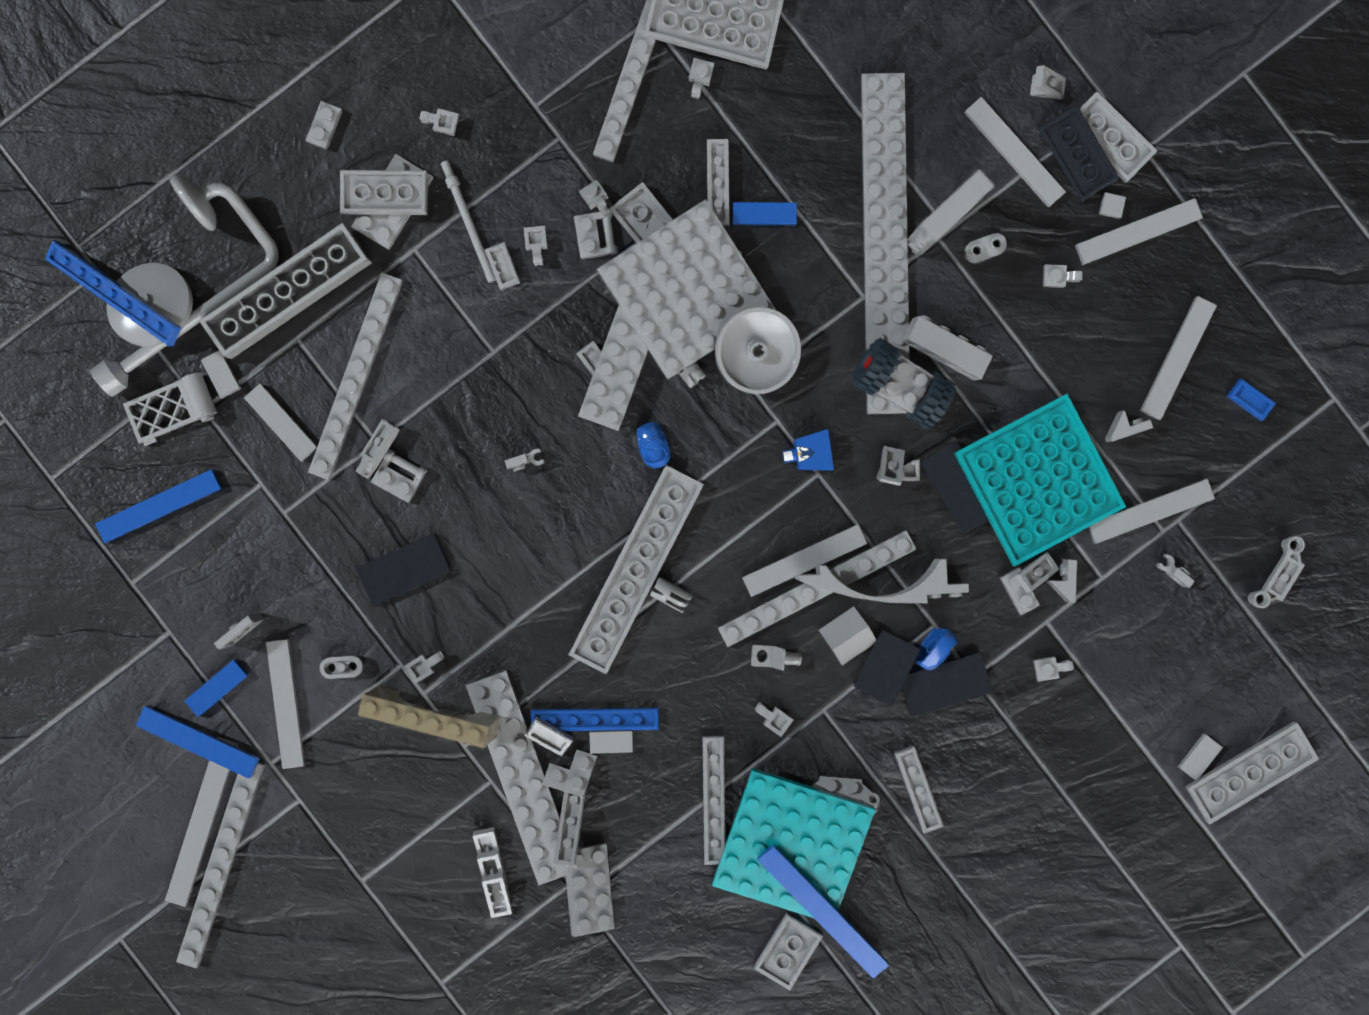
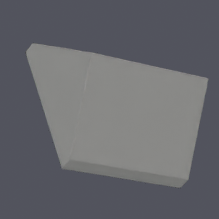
(848, 635)

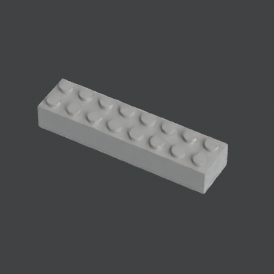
(285, 291)

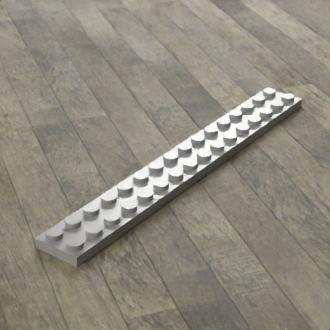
(885, 217)

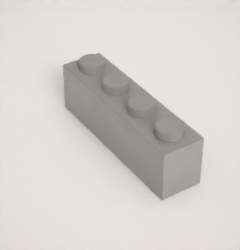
(947, 348)

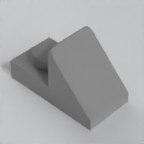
(1047, 83)
(1121, 428)
(891, 466)
(1067, 586)

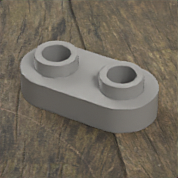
(985, 247)
(342, 666)

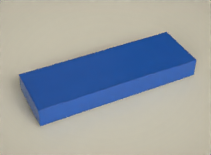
(764, 213)
(216, 688)

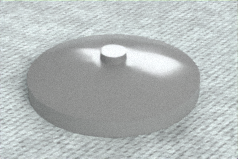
(160, 288)
(757, 350)

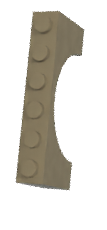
(387, 706)

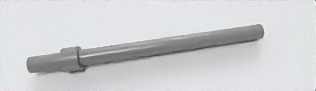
(453, 184)

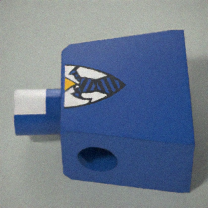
(811, 452)

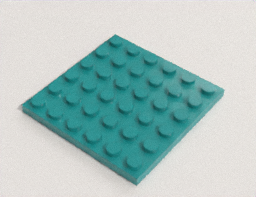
(1040, 480)
(807, 824)

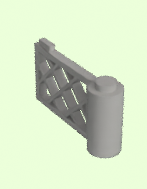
(196, 399)

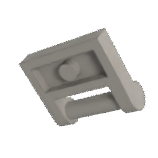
(588, 235)
(395, 482)

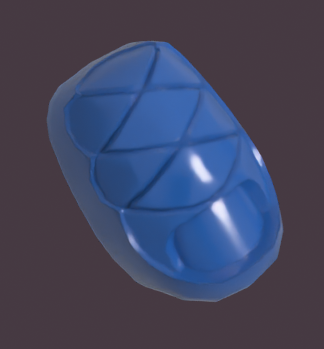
(653, 445)
(935, 648)

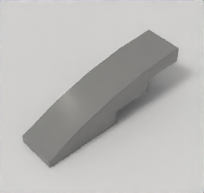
(492, 872)

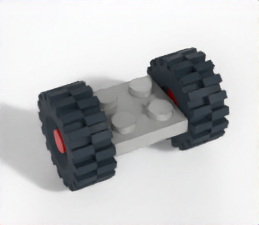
(903, 383)

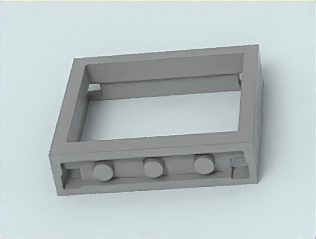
(949, 213)

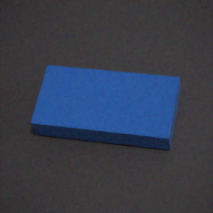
(1251, 399)

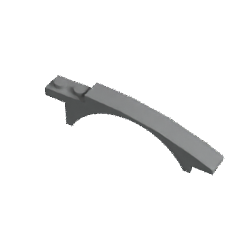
(931, 583)

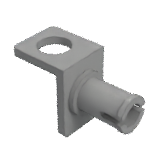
(776, 657)

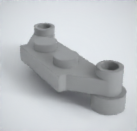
(1283, 574)
(848, 788)

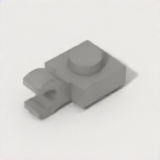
(701, 75)
(442, 121)
(595, 197)
(536, 240)
(1057, 276)
(519, 462)
(1179, 575)
(422, 667)
(1048, 668)
(775, 720)

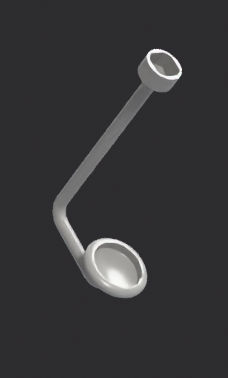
(113, 375)

